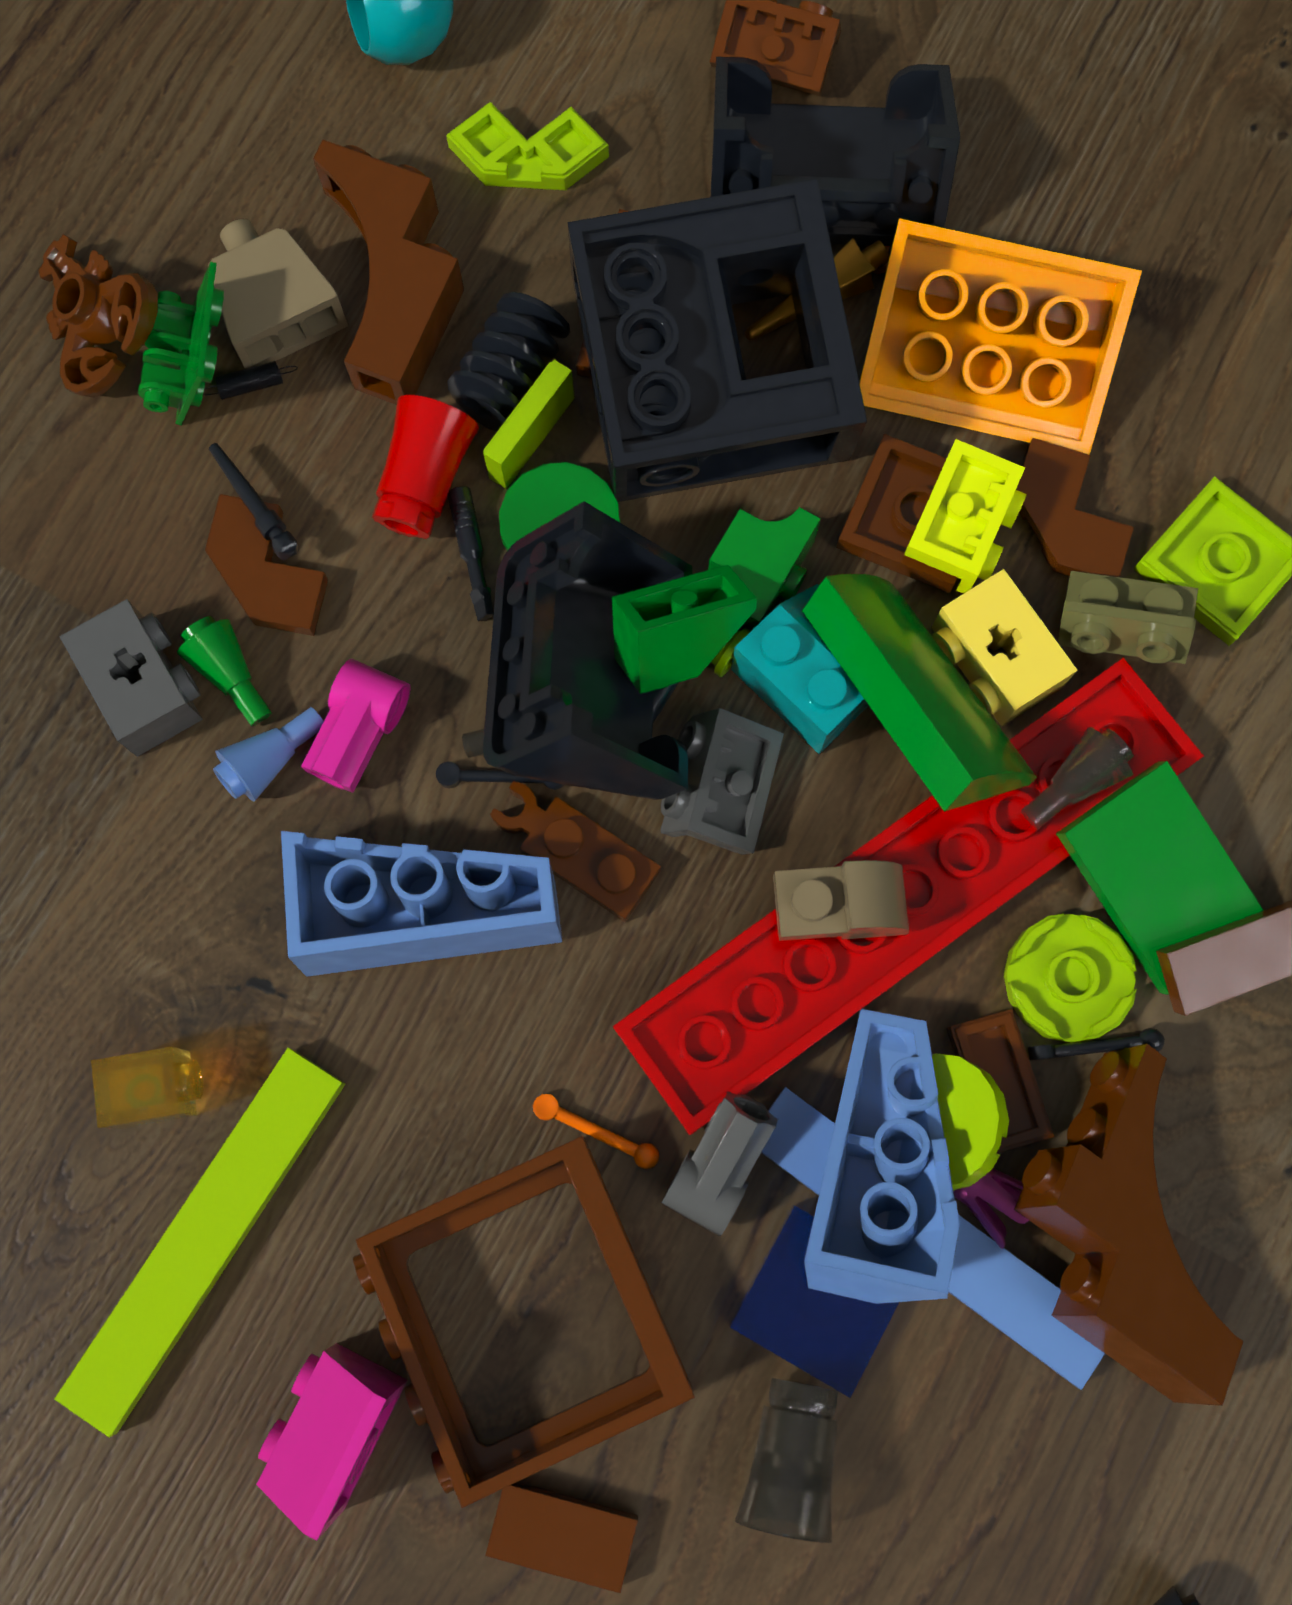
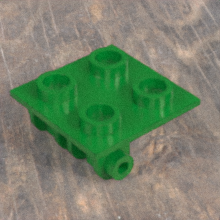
(179, 349)

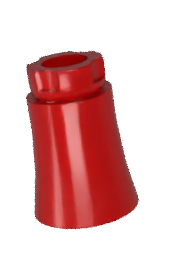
(421, 464)

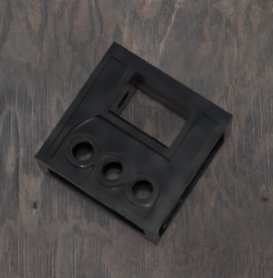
(677, 388)

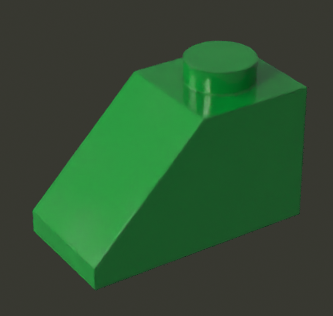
(678, 626)

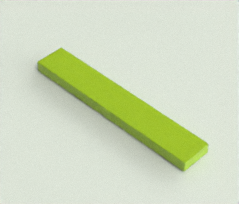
(199, 1243)

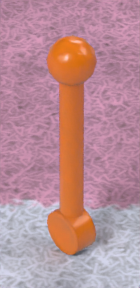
(547, 1108)

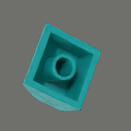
(798, 674)

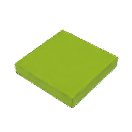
(1227, 554)

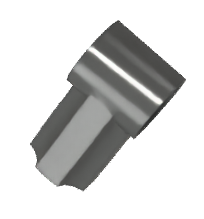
(716, 1173)

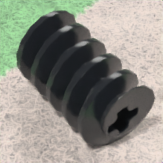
(503, 355)

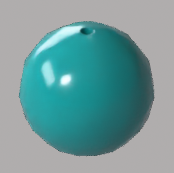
(399, 29)

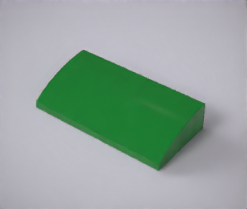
(915, 691)

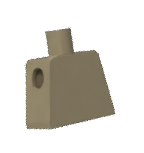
(272, 294)

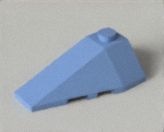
(886, 1192)

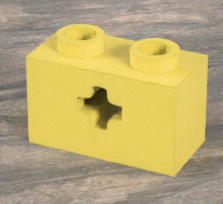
(998, 617)

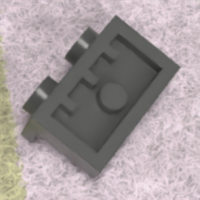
(727, 781)

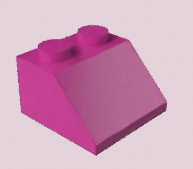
(328, 1437)

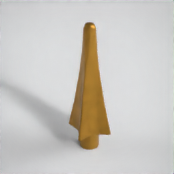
(854, 276)

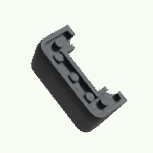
(867, 160)
(554, 689)

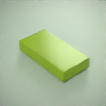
(529, 423)

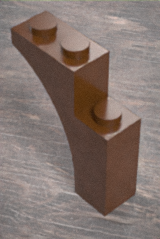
(410, 282)

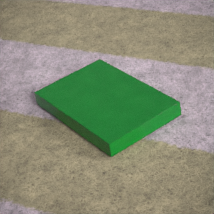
(1157, 866)

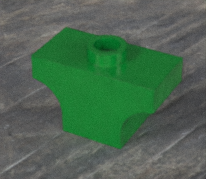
(767, 557)

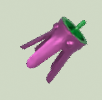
(998, 1191)

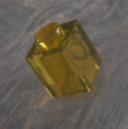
(146, 1087)

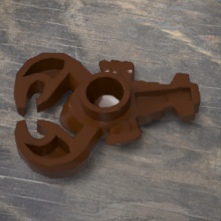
(92, 312)

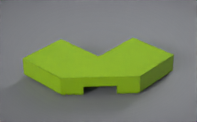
(547, 160)

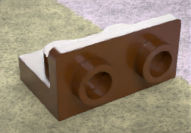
(783, 38)

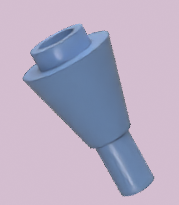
(255, 762)

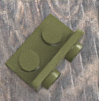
(1128, 617)

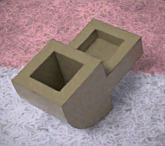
(841, 901)

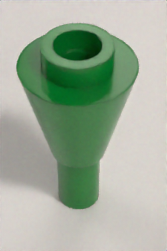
(217, 656)

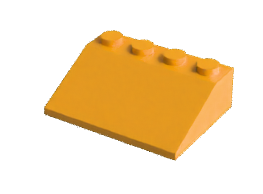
(996, 336)

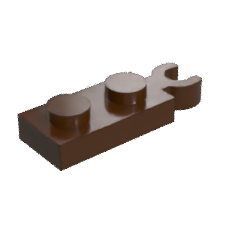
(581, 852)

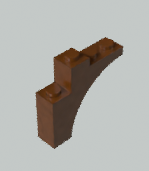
(1126, 1276)

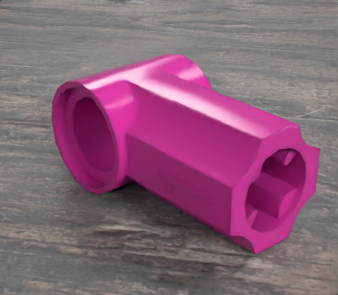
(361, 709)

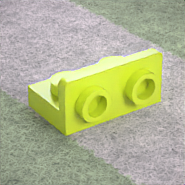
(965, 513)

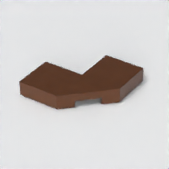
(1068, 536)
(268, 591)

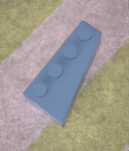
(407, 904)

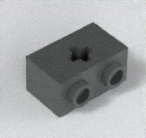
(106, 656)

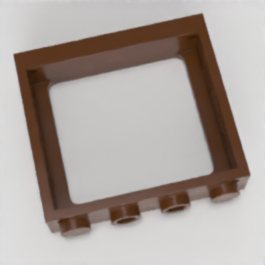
(433, 1398)

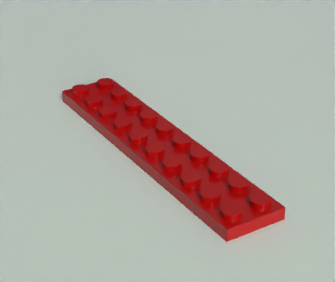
(773, 999)

